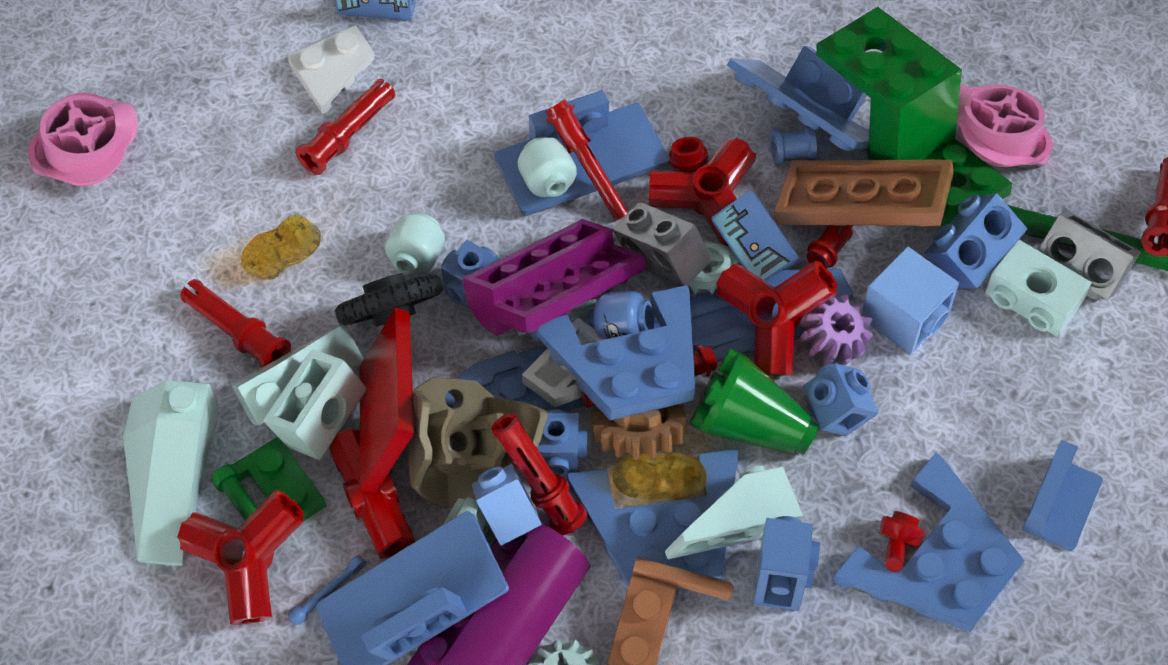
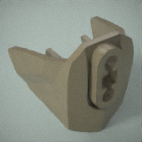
(445, 472)

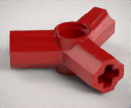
(690, 189)
(794, 299)
(258, 537)

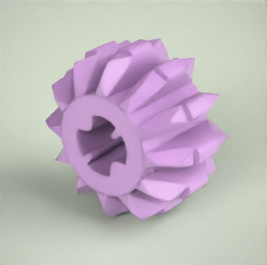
(836, 346)

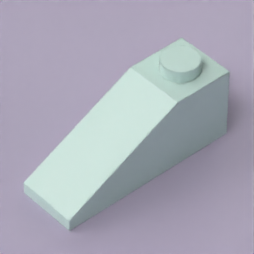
(263, 387)
(739, 513)

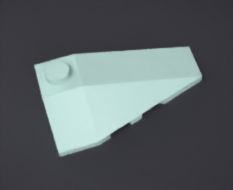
(165, 463)

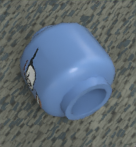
(621, 314)

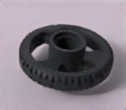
(385, 295)

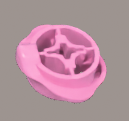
(1003, 126)
(82, 138)

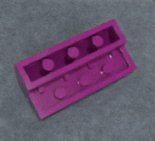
(549, 278)
(541, 578)

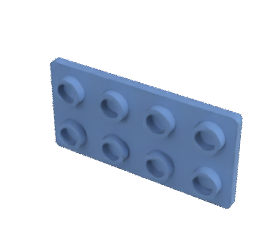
(814, 92)
(620, 141)
(413, 595)

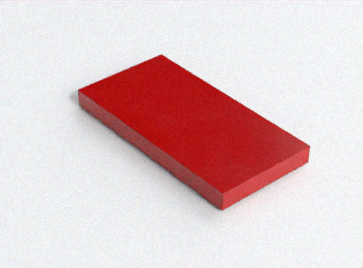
(387, 402)

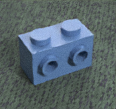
(785, 563)

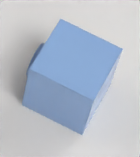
(910, 300)

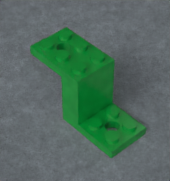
(911, 101)

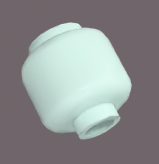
(546, 165)
(416, 243)

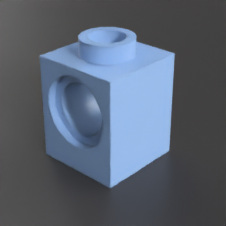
(505, 503)

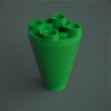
(752, 409)

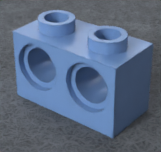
(980, 246)

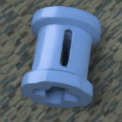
(793, 144)

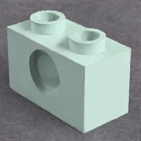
(1027, 270)
(315, 404)

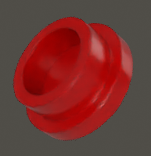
(688, 154)

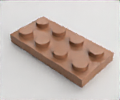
(865, 192)

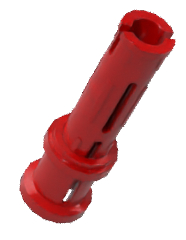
(335, 135)
(1157, 217)
(247, 333)
(548, 489)

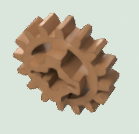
(640, 432)

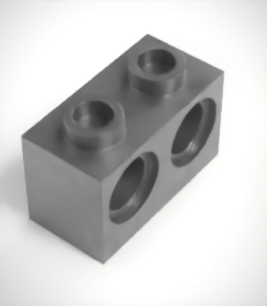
(669, 243)
(1090, 245)

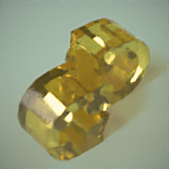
(279, 248)
(666, 476)

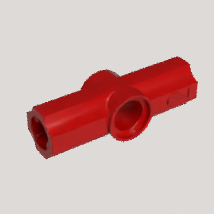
(377, 510)

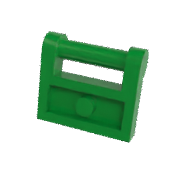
(271, 469)

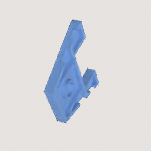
(635, 369)
(652, 528)
(956, 567)

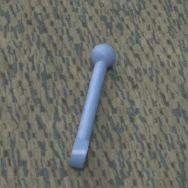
(298, 614)

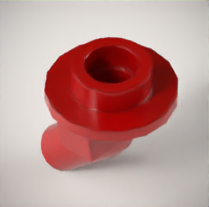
(902, 531)

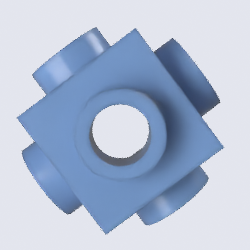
(462, 263)
(840, 399)
(563, 442)

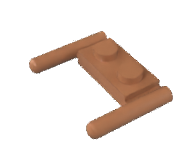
(649, 609)

